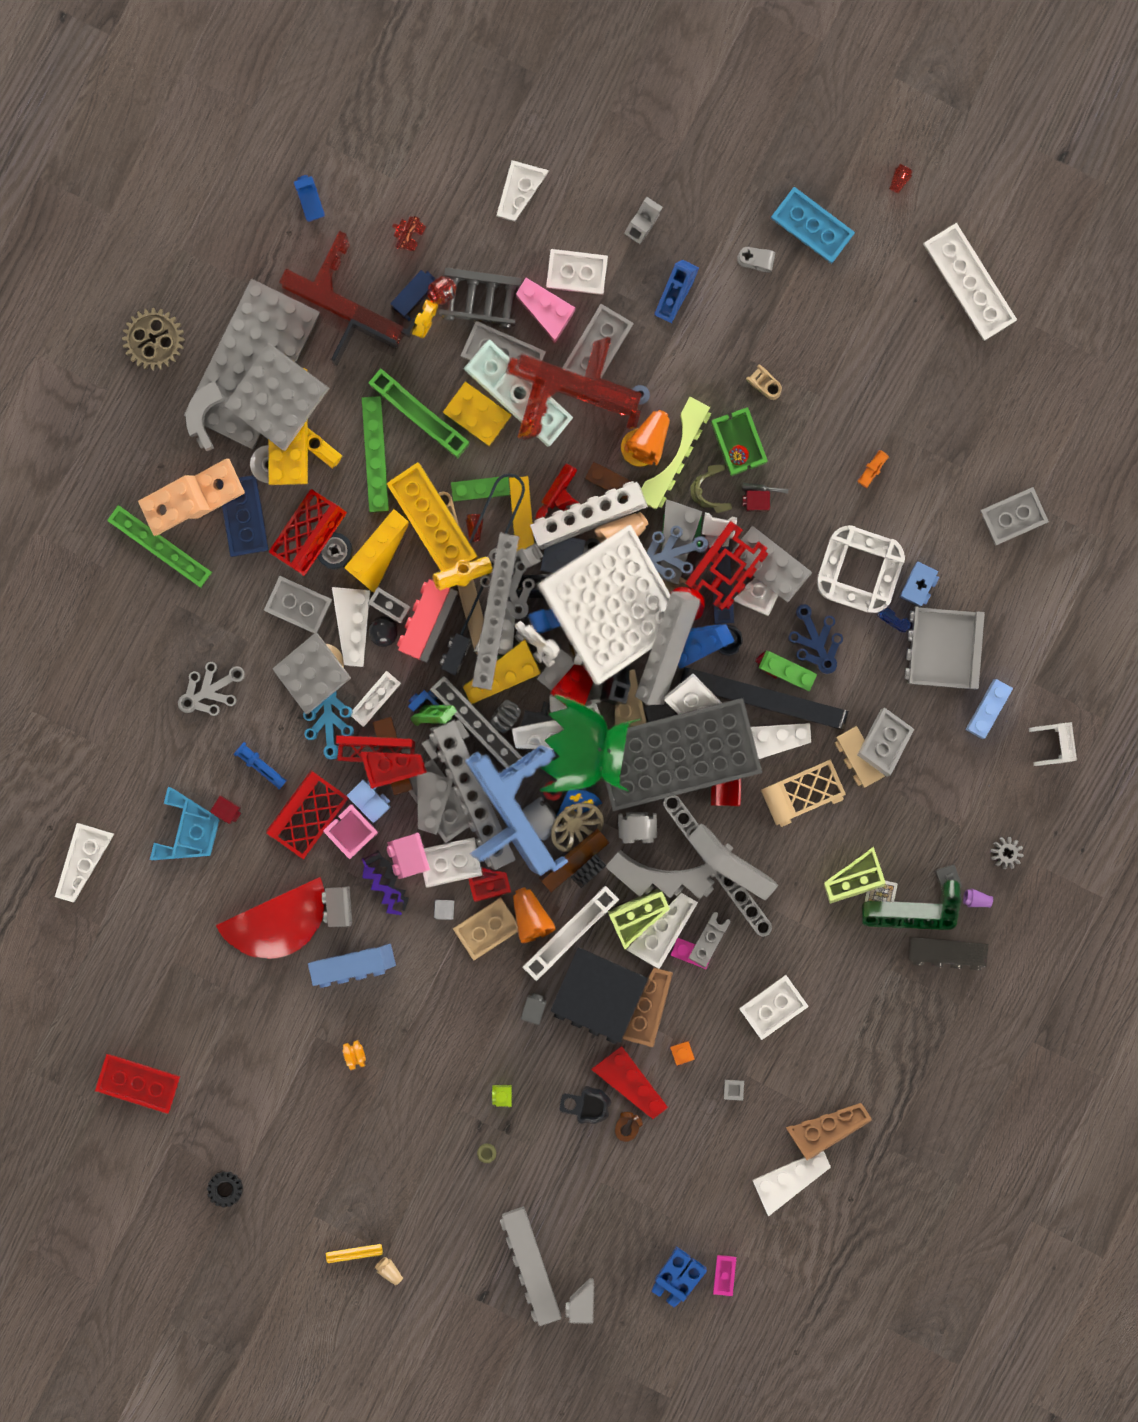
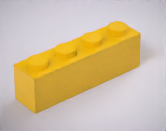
(376, 554)

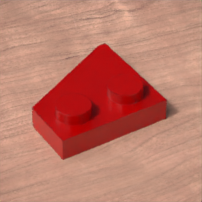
(489, 884)

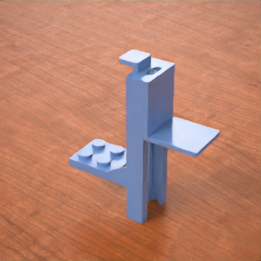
(501, 791)

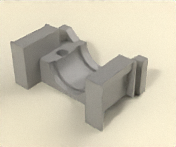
(529, 556)
(431, 749)

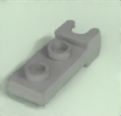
(708, 941)

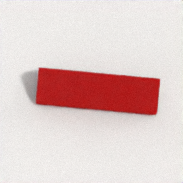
(726, 793)

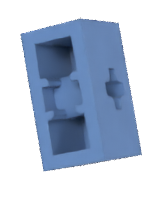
(911, 593)

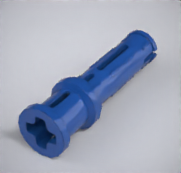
(252, 759)

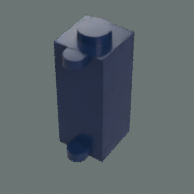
(412, 294)

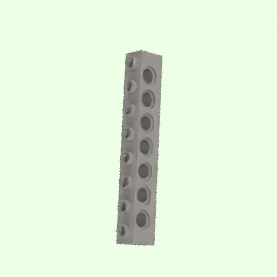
(495, 611)
(449, 730)

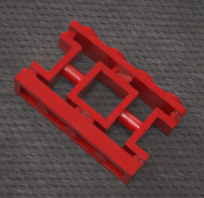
(715, 557)

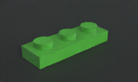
(479, 489)
(787, 671)

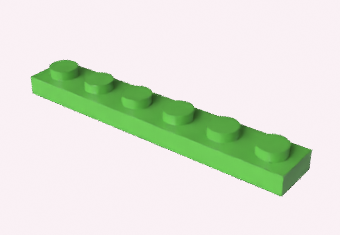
(375, 454)
(159, 546)

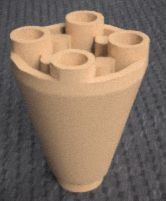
(608, 529)

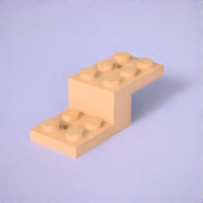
(191, 497)

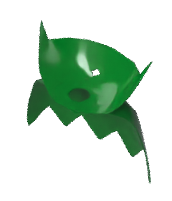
(578, 745)

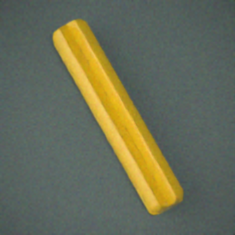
(354, 1253)

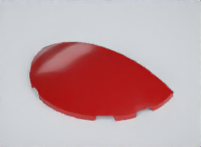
(279, 924)

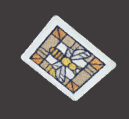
(884, 893)

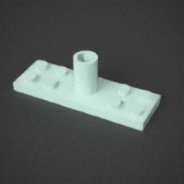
(489, 371)

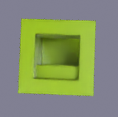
(502, 1095)

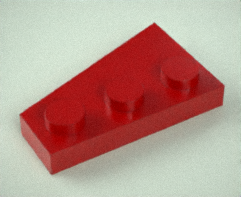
(574, 685)
(391, 767)

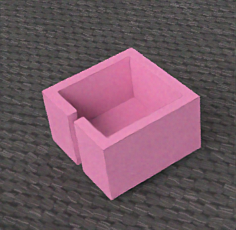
(351, 832)

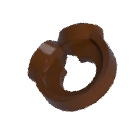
(624, 1117)

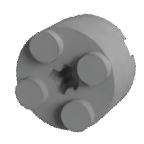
(540, 817)
(637, 827)

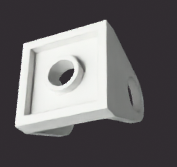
(1066, 741)

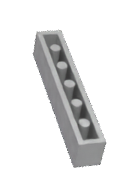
(667, 648)
(476, 723)
(531, 1265)

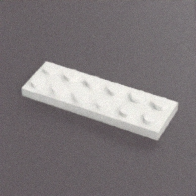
(970, 281)

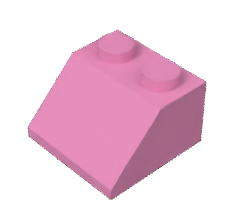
(407, 856)

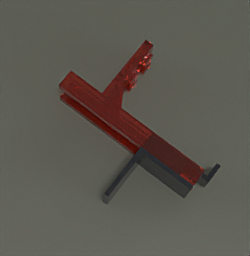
(321, 294)

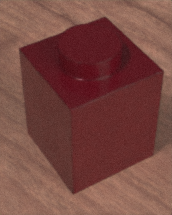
(756, 501)
(226, 810)

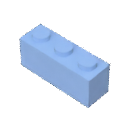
(989, 709)

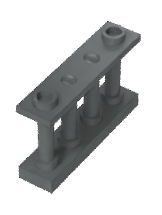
(491, 282)

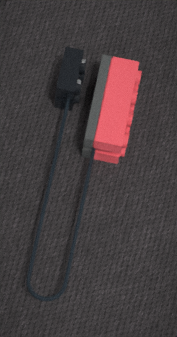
(434, 610)

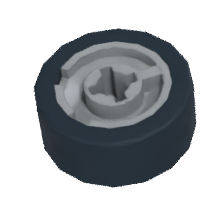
(339, 559)

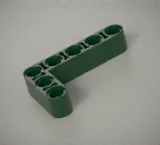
(916, 915)

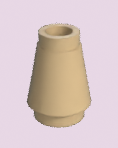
(388, 1270)

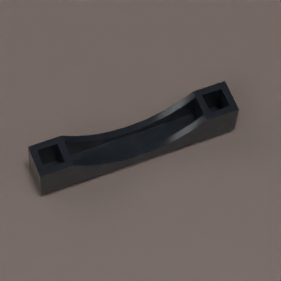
(617, 687)

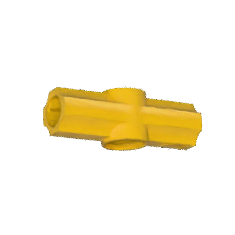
(324, 451)
(462, 573)

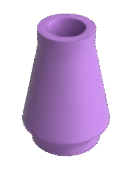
(974, 898)

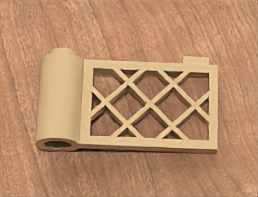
(780, 803)

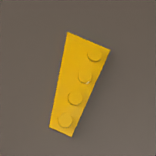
(510, 670)

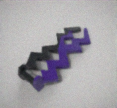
(388, 890)

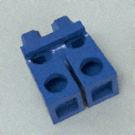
(676, 1283)

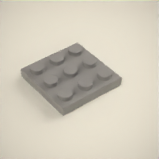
(311, 673)

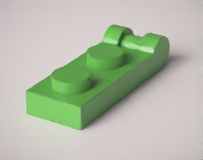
(434, 714)

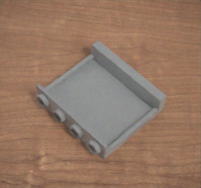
(945, 648)

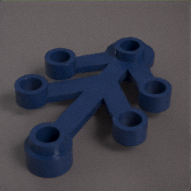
(817, 641)

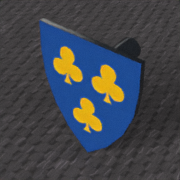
(578, 796)

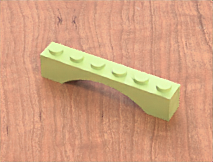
(691, 417)

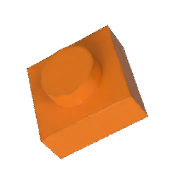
(682, 1053)

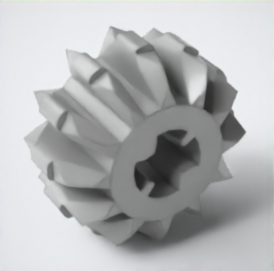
(1013, 856)

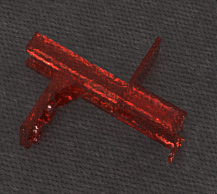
(589, 388)

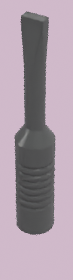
(759, 487)

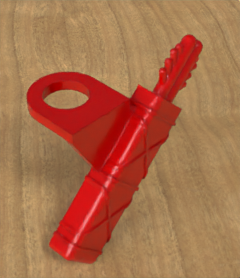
(557, 493)

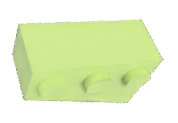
(856, 878)
(637, 915)

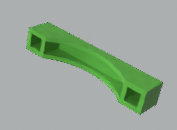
(418, 413)

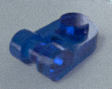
(889, 617)

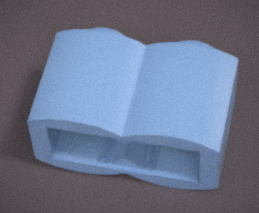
(369, 800)

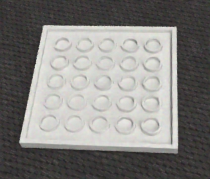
(609, 603)

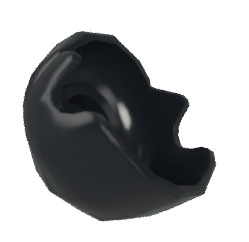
(383, 631)
(733, 647)

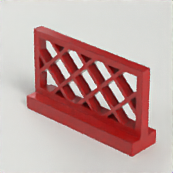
(316, 538)
(292, 806)

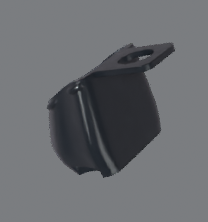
(590, 1106)

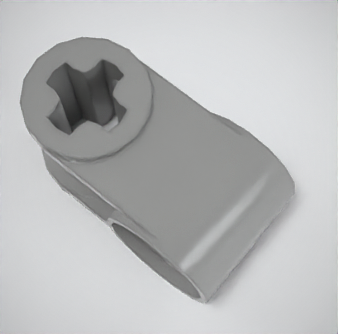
(758, 259)

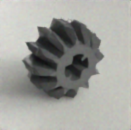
(505, 716)

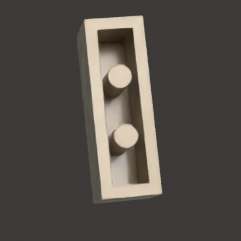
(850, 744)

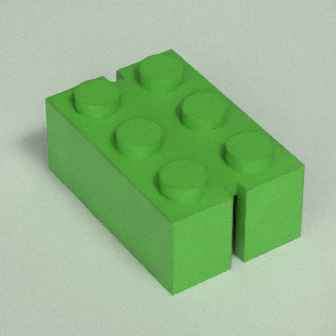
(739, 431)

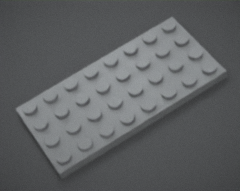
(259, 319)

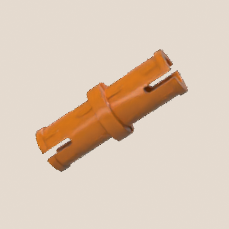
(873, 468)

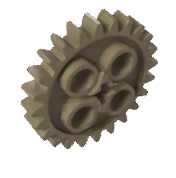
(145, 324)

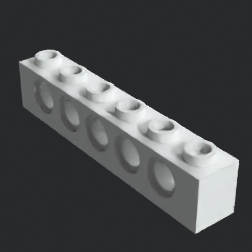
(617, 510)

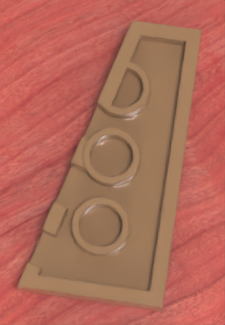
(649, 1011)
(821, 1133)

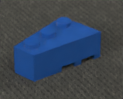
(703, 642)

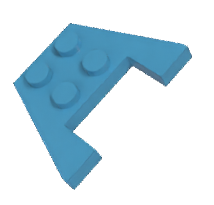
(195, 831)

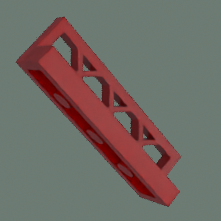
(372, 742)

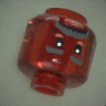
(441, 290)

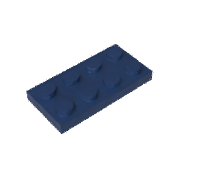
(245, 520)

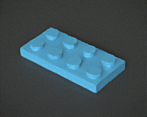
(812, 225)

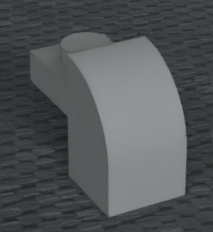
(643, 220)

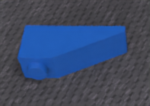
(676, 290)

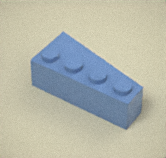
(351, 965)

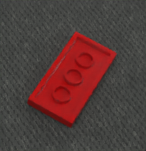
(137, 1083)

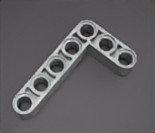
(731, 865)

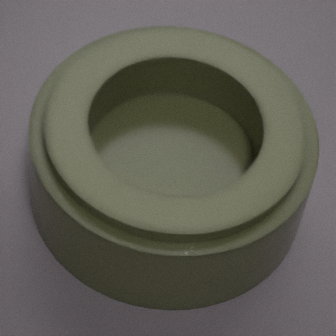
(486, 1153)

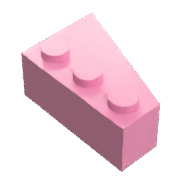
(545, 307)

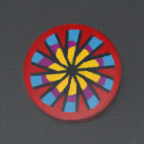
(738, 455)

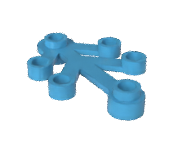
(328, 719)

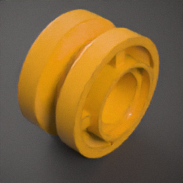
(354, 1055)

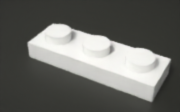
(375, 698)

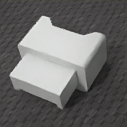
(713, 528)

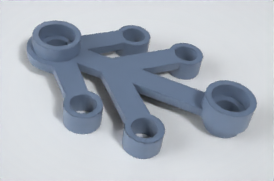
(668, 553)

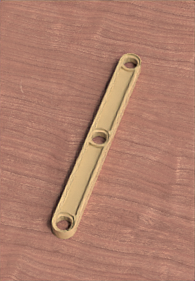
(468, 594)

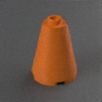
(649, 439)
(531, 916)

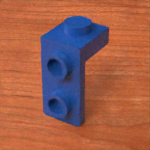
(309, 198)
(417, 700)

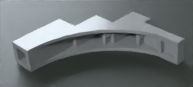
(641, 877)

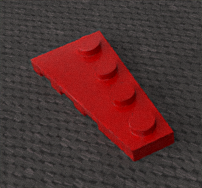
(626, 1078)

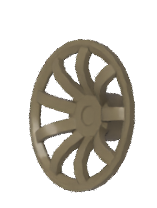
(573, 823)

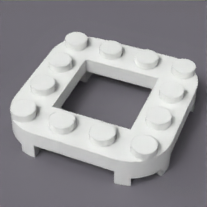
(868, 542)

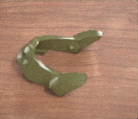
(696, 491)

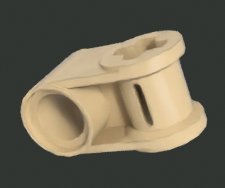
(764, 382)

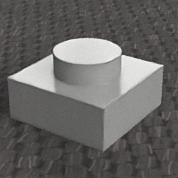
(733, 1089)

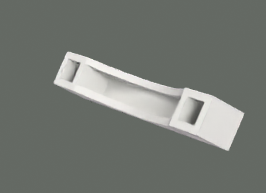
(570, 933)

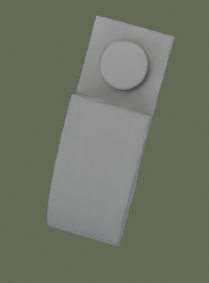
(198, 407)

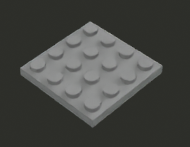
(276, 397)

